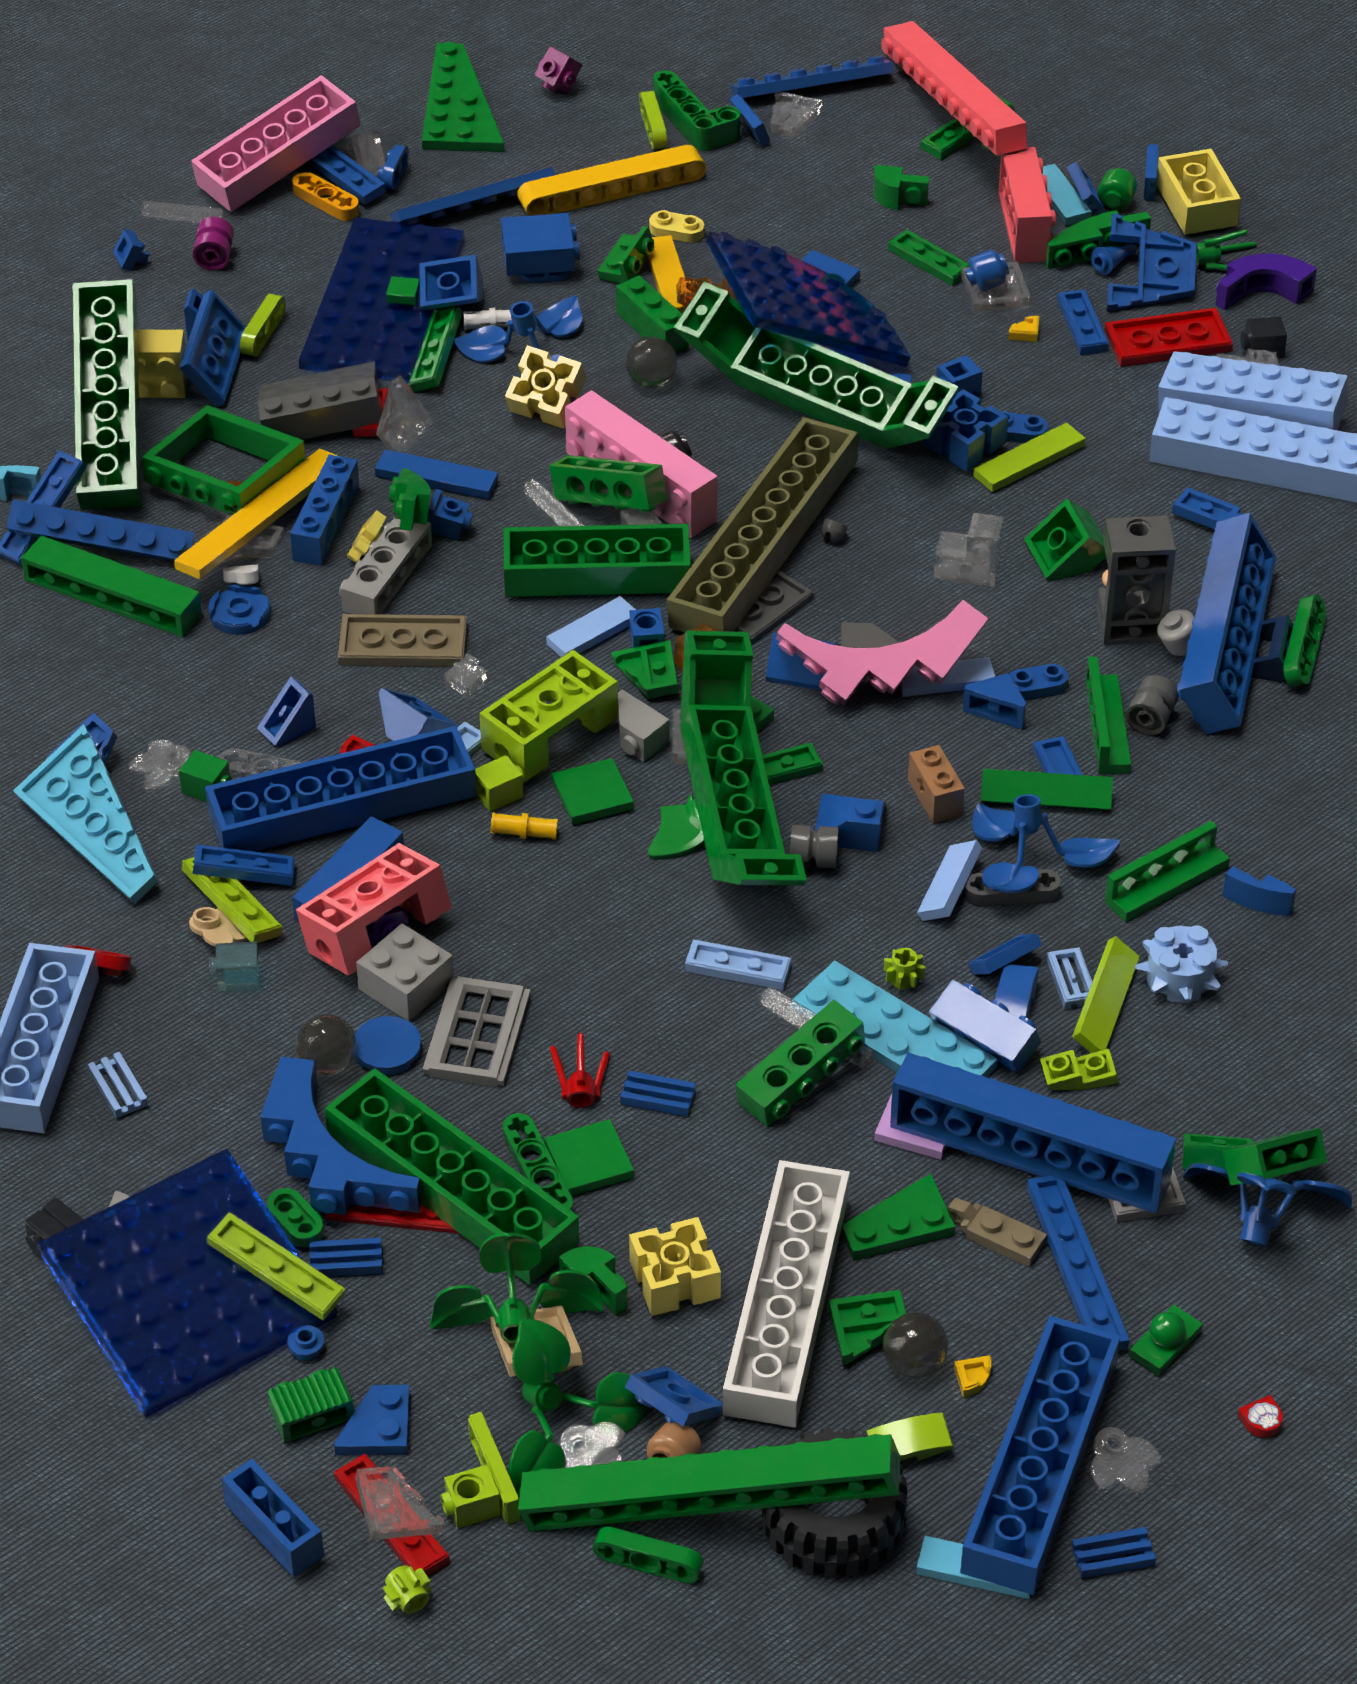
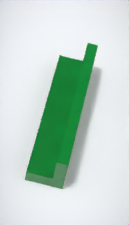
(1107, 721)
(1167, 874)

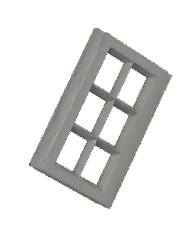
(507, 1037)

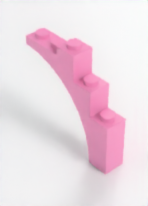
(887, 666)

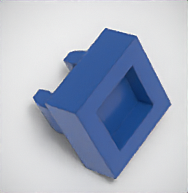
(130, 250)

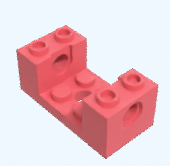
(337, 917)

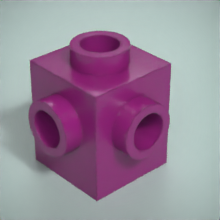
(558, 70)

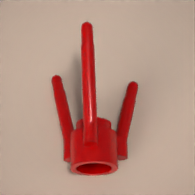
(580, 1088)

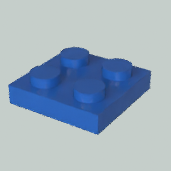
(673, 1396)

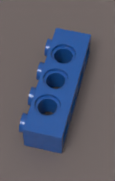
(324, 510)

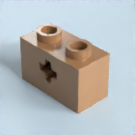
(936, 784)

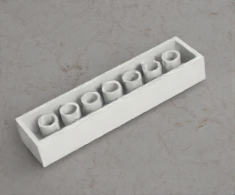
(786, 1294)

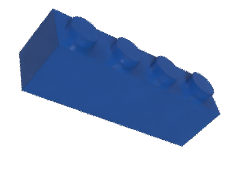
(362, 847)

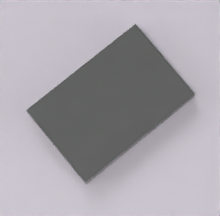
(775, 604)

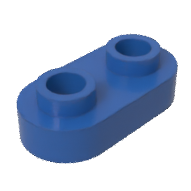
(395, 167)
(1024, 427)
(1040, 681)

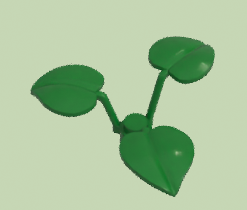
(511, 1252)
(536, 1356)

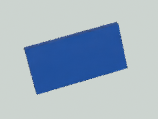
(213, 348)

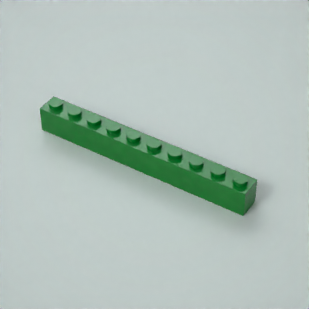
(710, 1483)

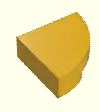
(1025, 330)
(972, 1374)

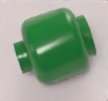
(1117, 189)

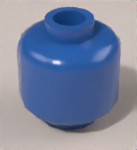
(987, 270)

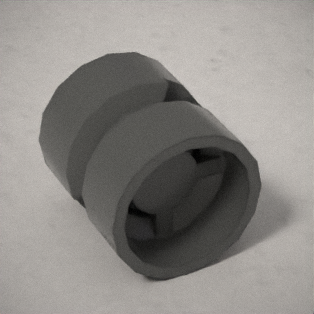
(1152, 705)
(815, 846)

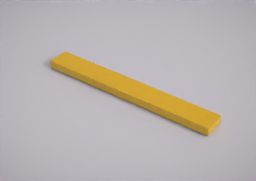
(252, 518)

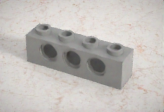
(385, 568)

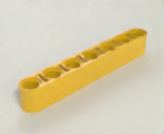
(611, 181)

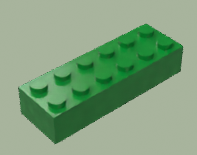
(595, 559)

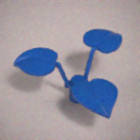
(488, 342)
(998, 824)
(1258, 1220)

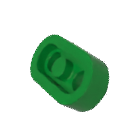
(298, 1219)

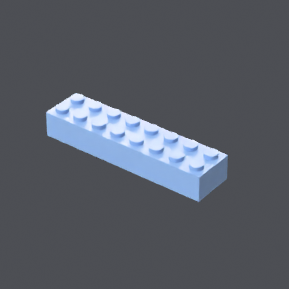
(1256, 449)

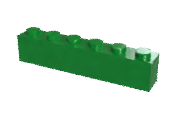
(112, 586)

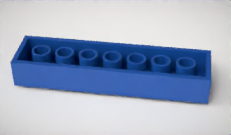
(1227, 624)
(341, 791)
(1032, 1132)
(1040, 1455)

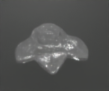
(159, 763)
(598, 1444)
(1126, 1464)

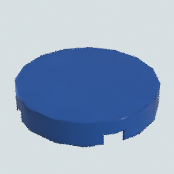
(239, 609)
(388, 1045)

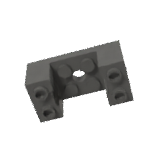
(1138, 580)

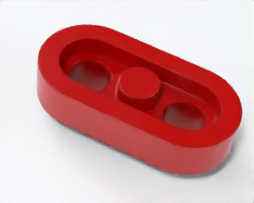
(111, 962)

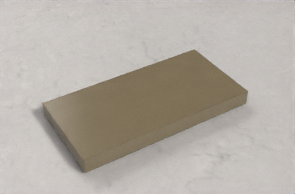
(402, 640)

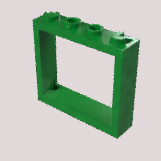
(279, 448)

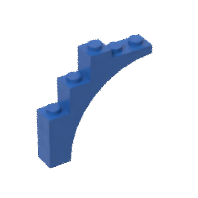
(312, 1153)

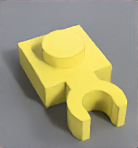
(369, 533)

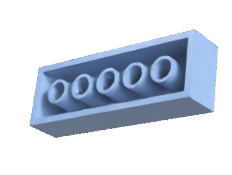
(1256, 388)
(42, 1031)

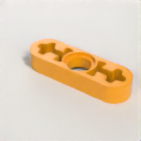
(340, 204)

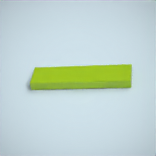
(1029, 457)
(236, 904)
(1106, 996)
(276, 1266)

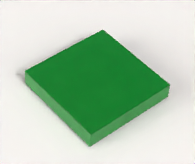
(592, 791)
(590, 1157)

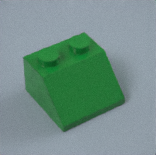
(1067, 542)

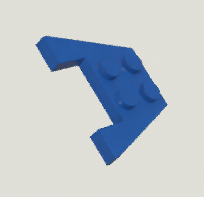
(1164, 267)

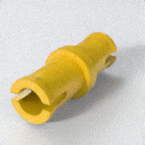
(524, 826)

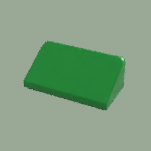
(1208, 1148)

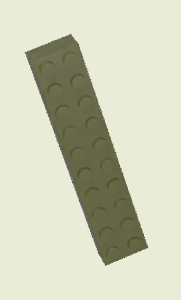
(764, 528)

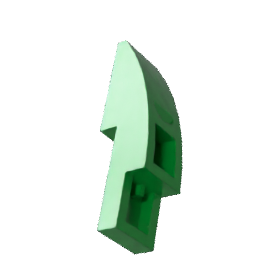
(1081, 239)
(410, 499)

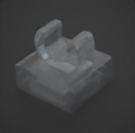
(466, 675)

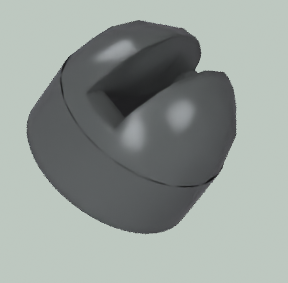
(833, 530)

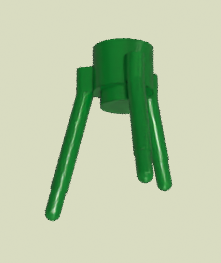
(1210, 251)

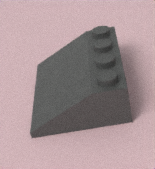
(322, 402)

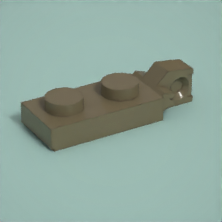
(997, 1231)

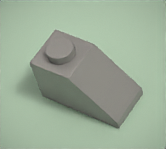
(641, 727)

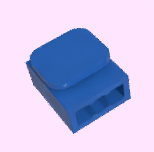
(539, 247)

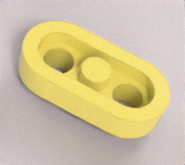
(681, 227)

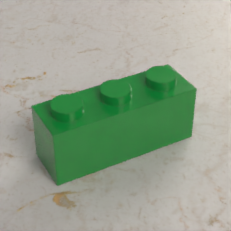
(648, 312)
(1276, 1155)

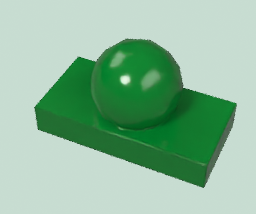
(1166, 1339)

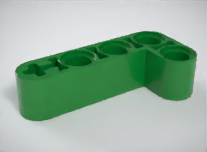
(694, 121)

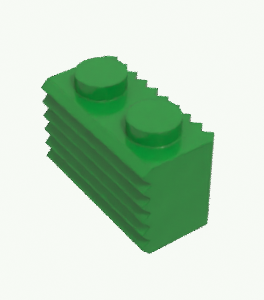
(310, 1404)

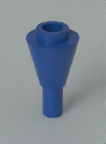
(1107, 258)

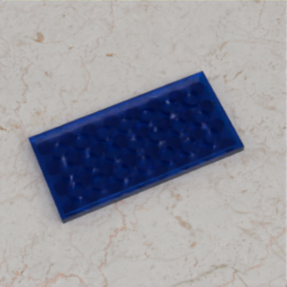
(355, 319)

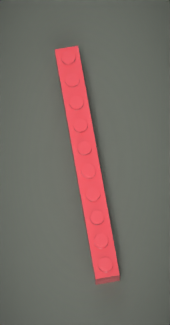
(955, 88)

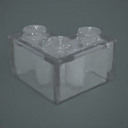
(973, 556)

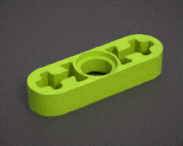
(653, 120)
(262, 325)

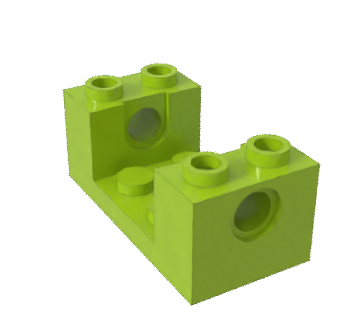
(522, 723)

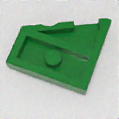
(649, 668)
(863, 1321)

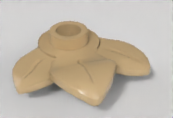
(215, 927)

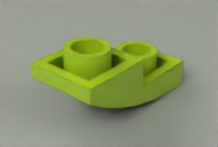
(1088, 1071)
(918, 1435)

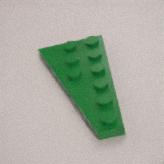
(457, 107)

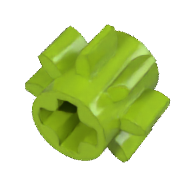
(904, 968)
(407, 1589)

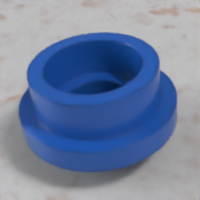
(309, 1349)

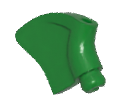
(679, 831)

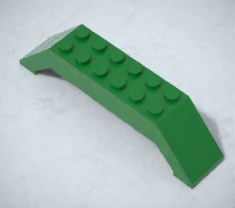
(812, 376)
(728, 764)

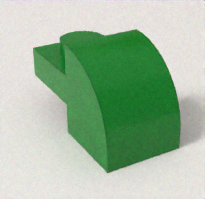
(895, 187)
(602, 1269)

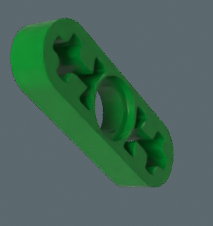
(648, 1555)

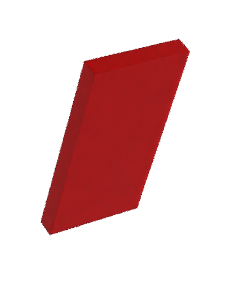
(1158, 336)

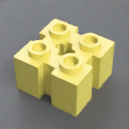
(545, 386)
(675, 1266)

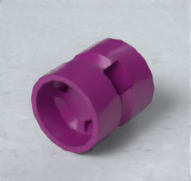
(213, 243)

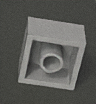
(405, 972)

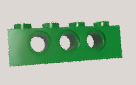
(608, 482)
(806, 1046)

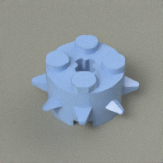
(1181, 963)

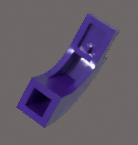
(1265, 273)

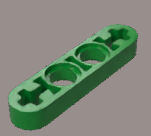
(1304, 641)
(537, 1168)

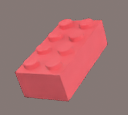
(1026, 205)

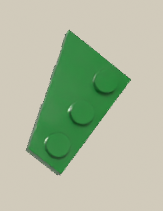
(900, 1221)

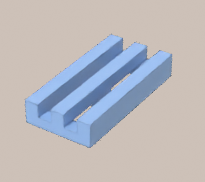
(1077, 997)
(108, 1066)

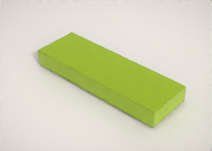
(488, 1454)

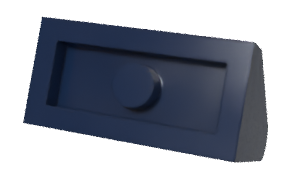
(1278, 631)

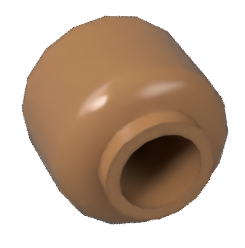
(673, 1441)

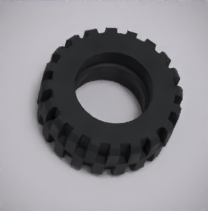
(840, 1542)

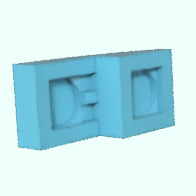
(18, 480)

